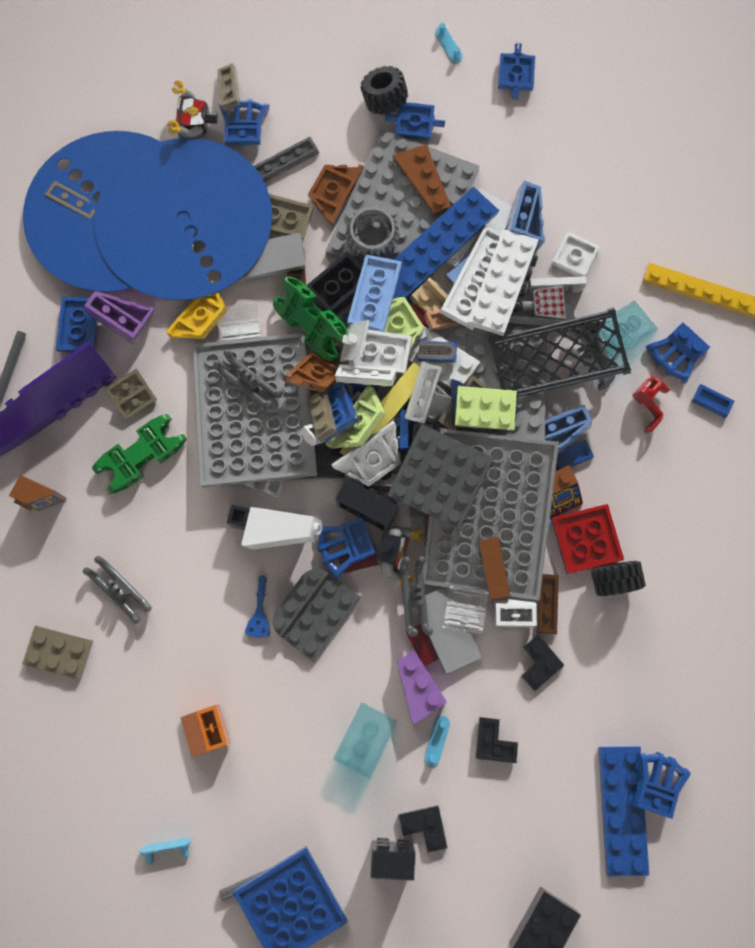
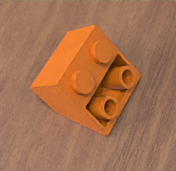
(205, 730)

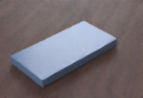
(375, 292)

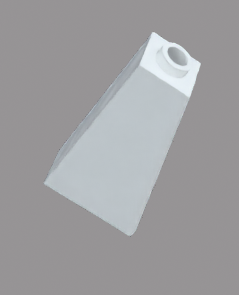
(277, 528)

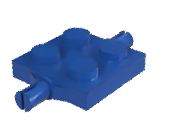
(516, 71)
(415, 121)
(405, 428)

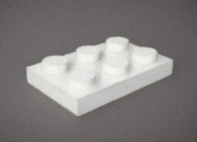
(385, 351)

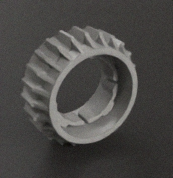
(372, 214)

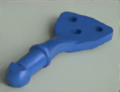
(259, 616)

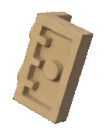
(429, 296)

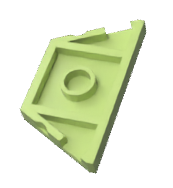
(404, 320)
(369, 414)

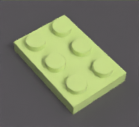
(485, 408)

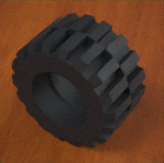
(384, 90)
(618, 578)

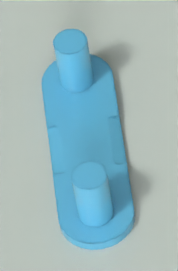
(448, 43)
(437, 741)
(174, 844)

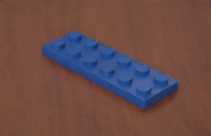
(622, 822)

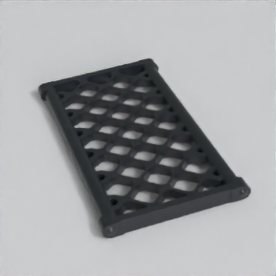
(610, 313)

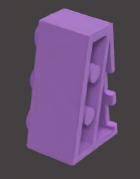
(118, 315)
(419, 688)

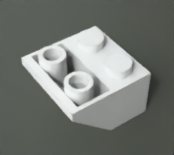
(514, 612)

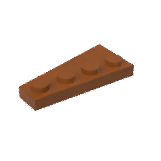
(421, 171)

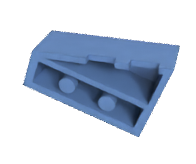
(527, 213)
(567, 427)

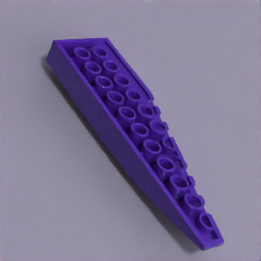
(53, 395)

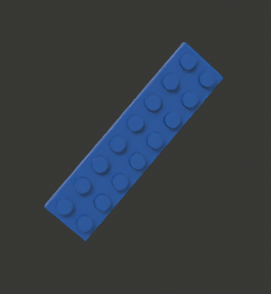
(443, 240)

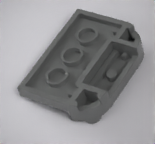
(313, 611)

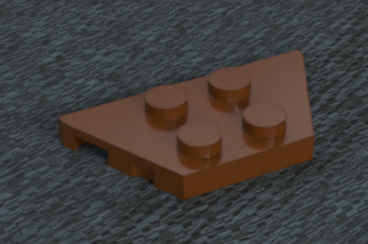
(333, 189)
(313, 373)

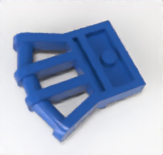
(244, 131)
(686, 343)
(356, 539)
(653, 796)

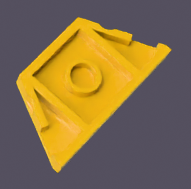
(198, 317)

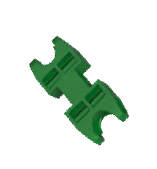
(319, 326)
(139, 454)

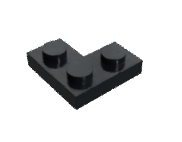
(545, 663)
(488, 745)
(427, 821)

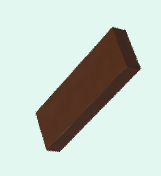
(548, 605)

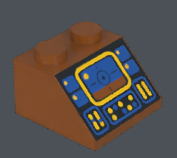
(565, 492)
(34, 495)

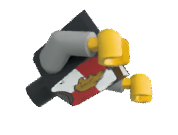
(191, 115)
(394, 549)

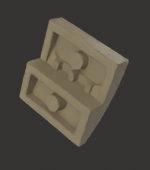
(130, 394)

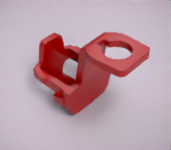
(645, 395)

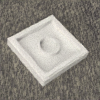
(575, 255)

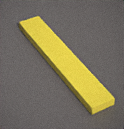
(395, 399)

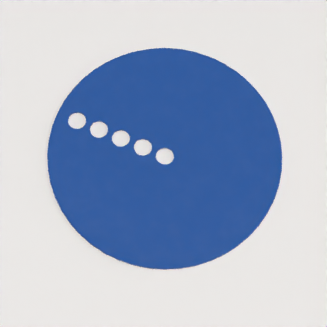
(140, 225)
(63, 237)

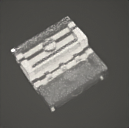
(240, 322)
(466, 609)

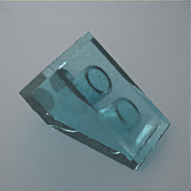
(633, 326)
(365, 740)

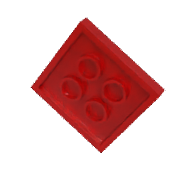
(587, 539)

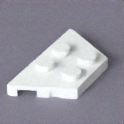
(372, 459)

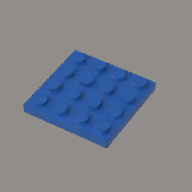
(291, 903)

